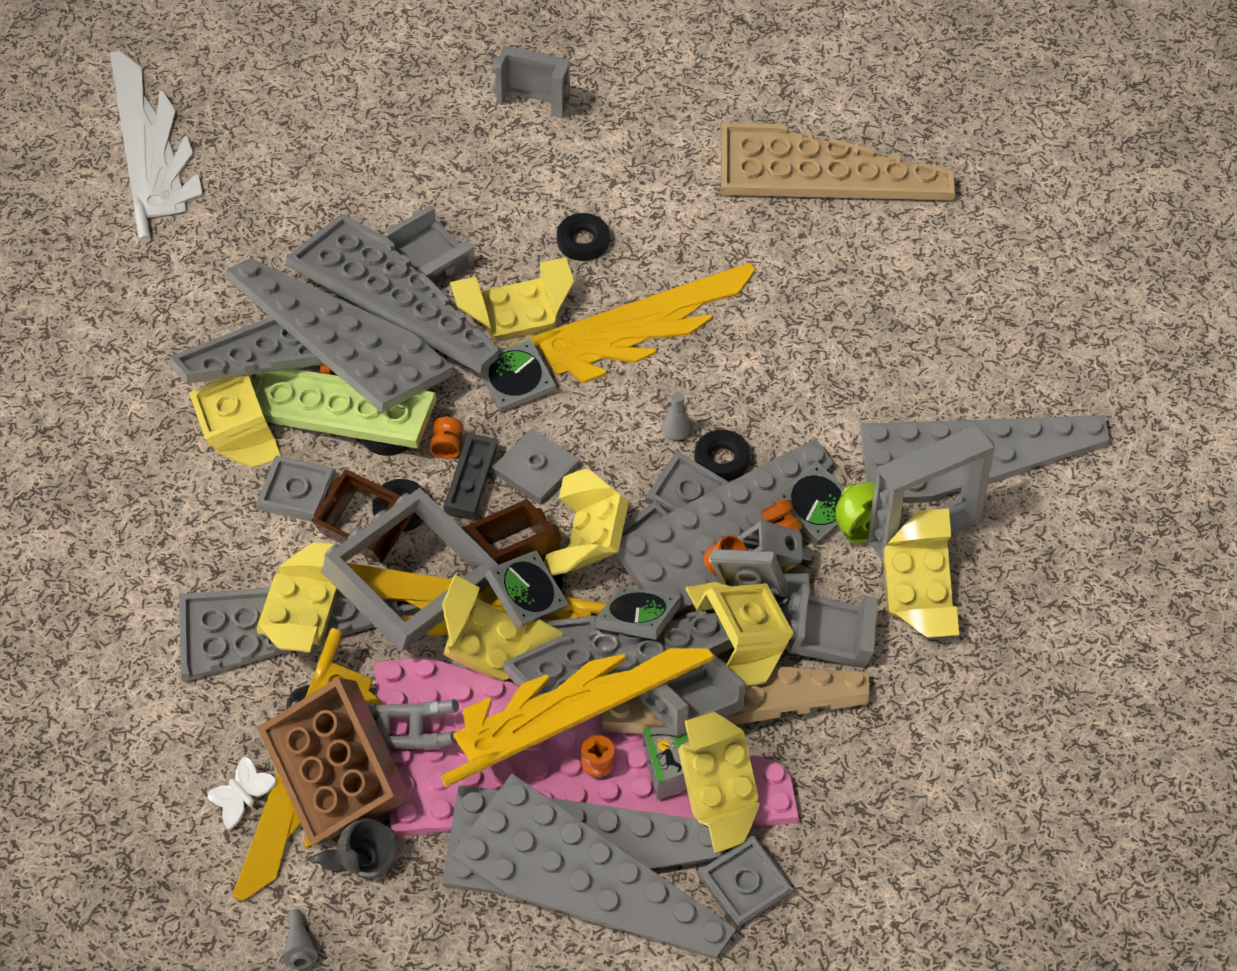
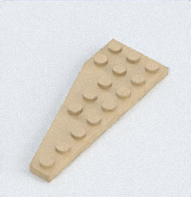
(790, 164)
(783, 692)

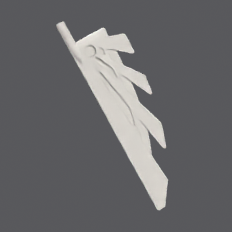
(149, 155)

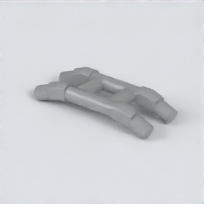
(416, 713)

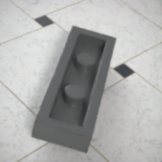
(470, 476)

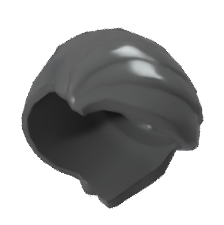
(356, 844)

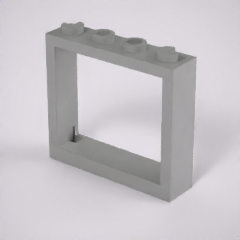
(963, 448)
(397, 631)

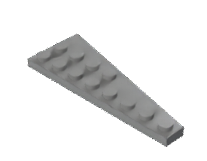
(222, 632)

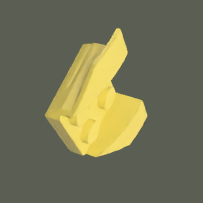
(518, 307)
(235, 421)
(596, 523)
(920, 574)
(299, 601)
(752, 624)
(484, 635)
(719, 779)

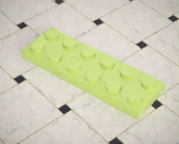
(334, 407)

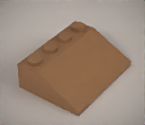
(333, 760)

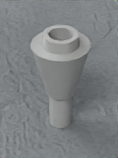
(677, 423)
(299, 948)

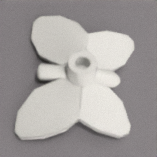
(241, 789)

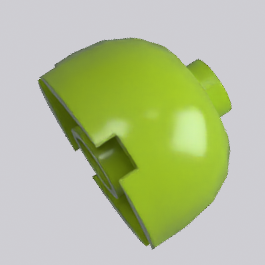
(854, 511)

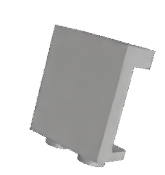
(533, 77)
(431, 247)
(832, 628)
(696, 693)

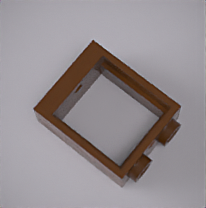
(341, 494)
(512, 521)

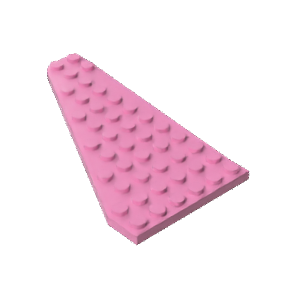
(548, 767)

